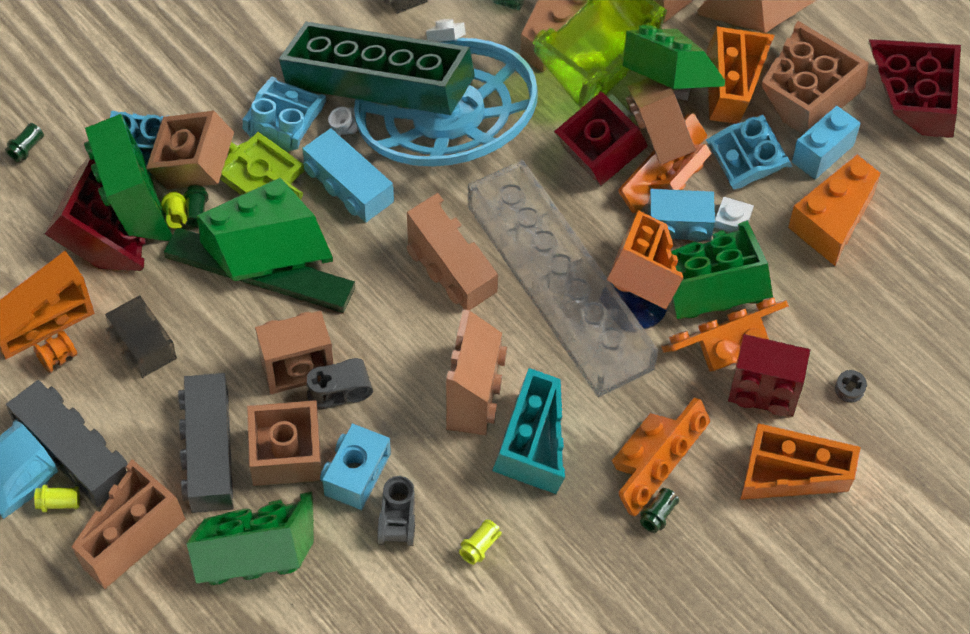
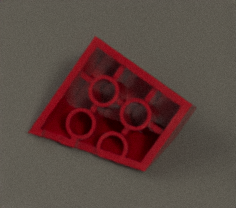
(920, 83)
(93, 229)

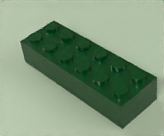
(378, 67)

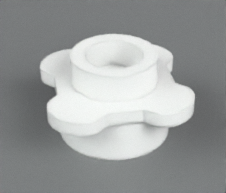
(343, 120)

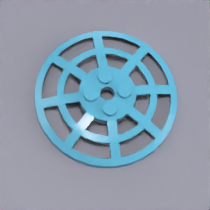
(464, 118)

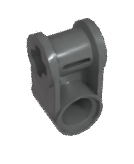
(340, 383)
(397, 517)

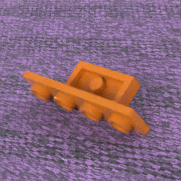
(668, 175)
(723, 341)
(656, 451)

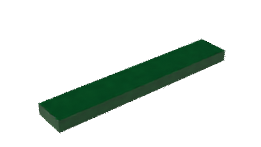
(301, 283)

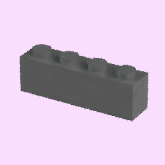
(68, 441)
(207, 443)

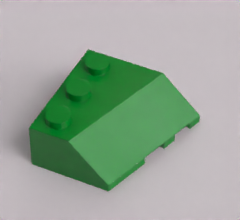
(669, 58)
(125, 179)
(262, 233)
(721, 273)
(253, 543)

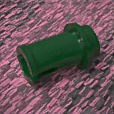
(24, 142)
(195, 203)
(654, 517)

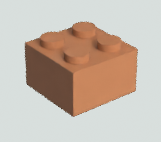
(190, 150)
(293, 349)
(284, 443)

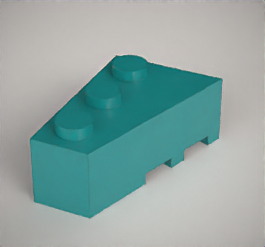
(534, 435)

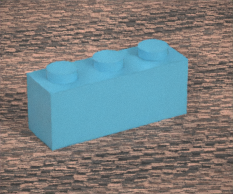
(348, 175)

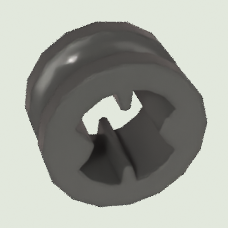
(857, 393)

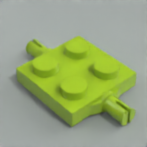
(259, 163)

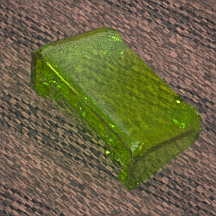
(590, 46)

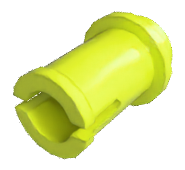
(174, 207)
(56, 498)
(473, 549)

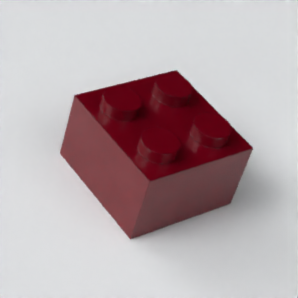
(601, 138)
(769, 375)

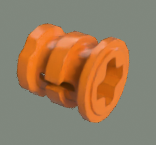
(55, 351)

